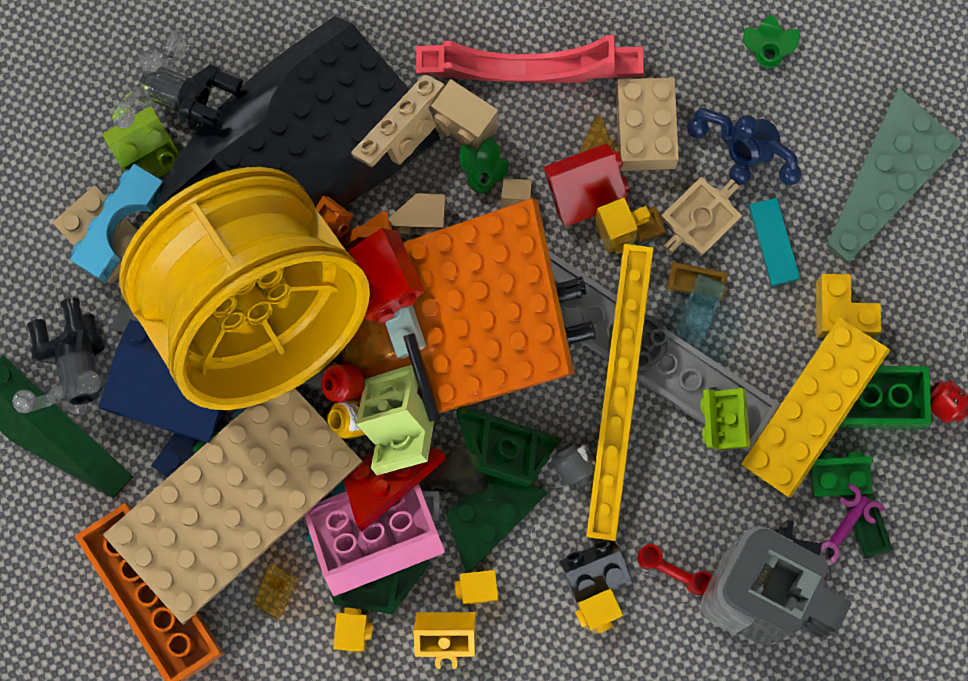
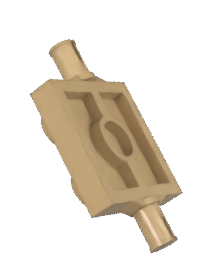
(701, 216)

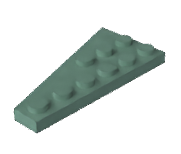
(899, 162)

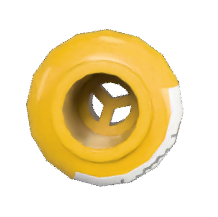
(343, 419)

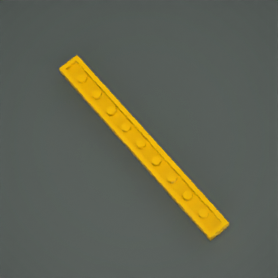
(620, 392)

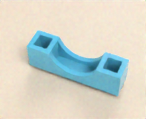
(135, 193)

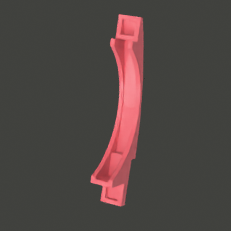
(574, 65)

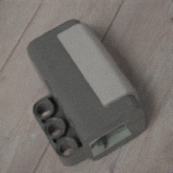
(771, 590)

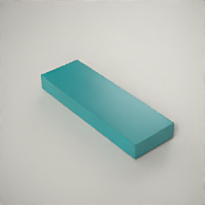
(774, 242)

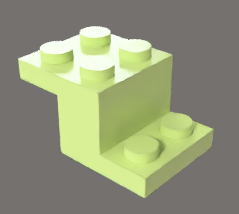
(395, 420)

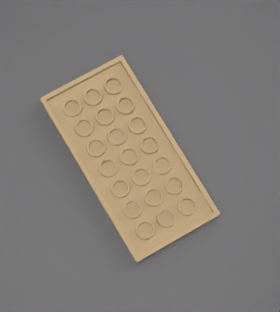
(232, 501)

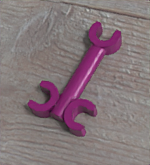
(859, 505)

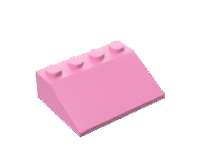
(389, 544)

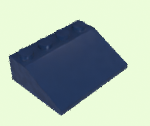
(146, 392)

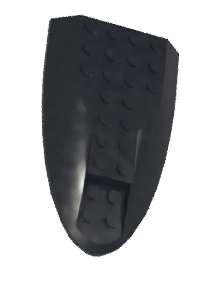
(304, 119)

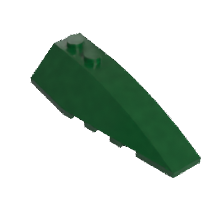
(56, 435)

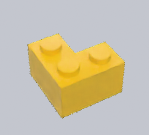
(834, 301)

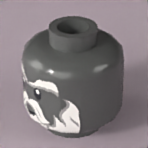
(575, 464)

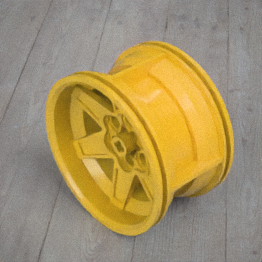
(242, 288)

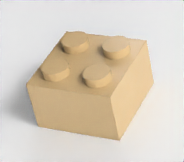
(464, 116)

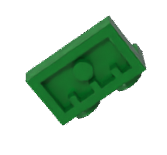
(832, 475)

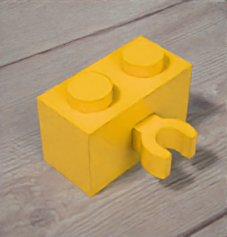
(619, 225)
(445, 635)

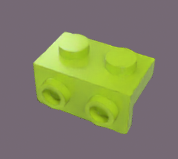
(725, 419)

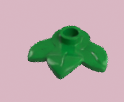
(770, 39)
(483, 161)

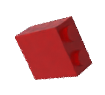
(585, 183)
(389, 274)

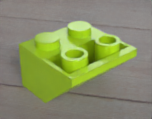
(143, 144)

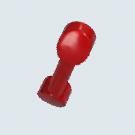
(651, 557)

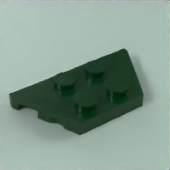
(505, 447)
(488, 517)
(384, 593)

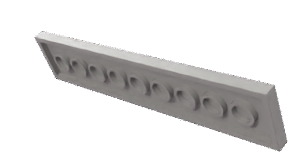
(680, 373)

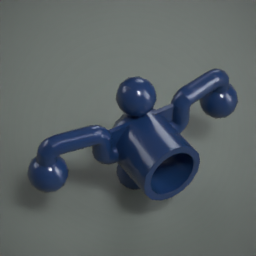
(748, 144)

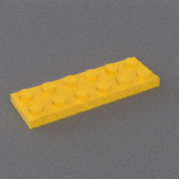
(815, 407)

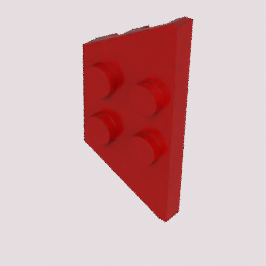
(374, 494)

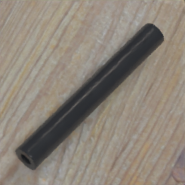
(421, 377)

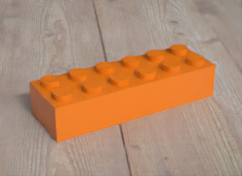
(174, 648)

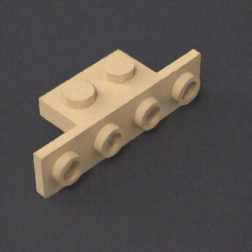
(402, 126)

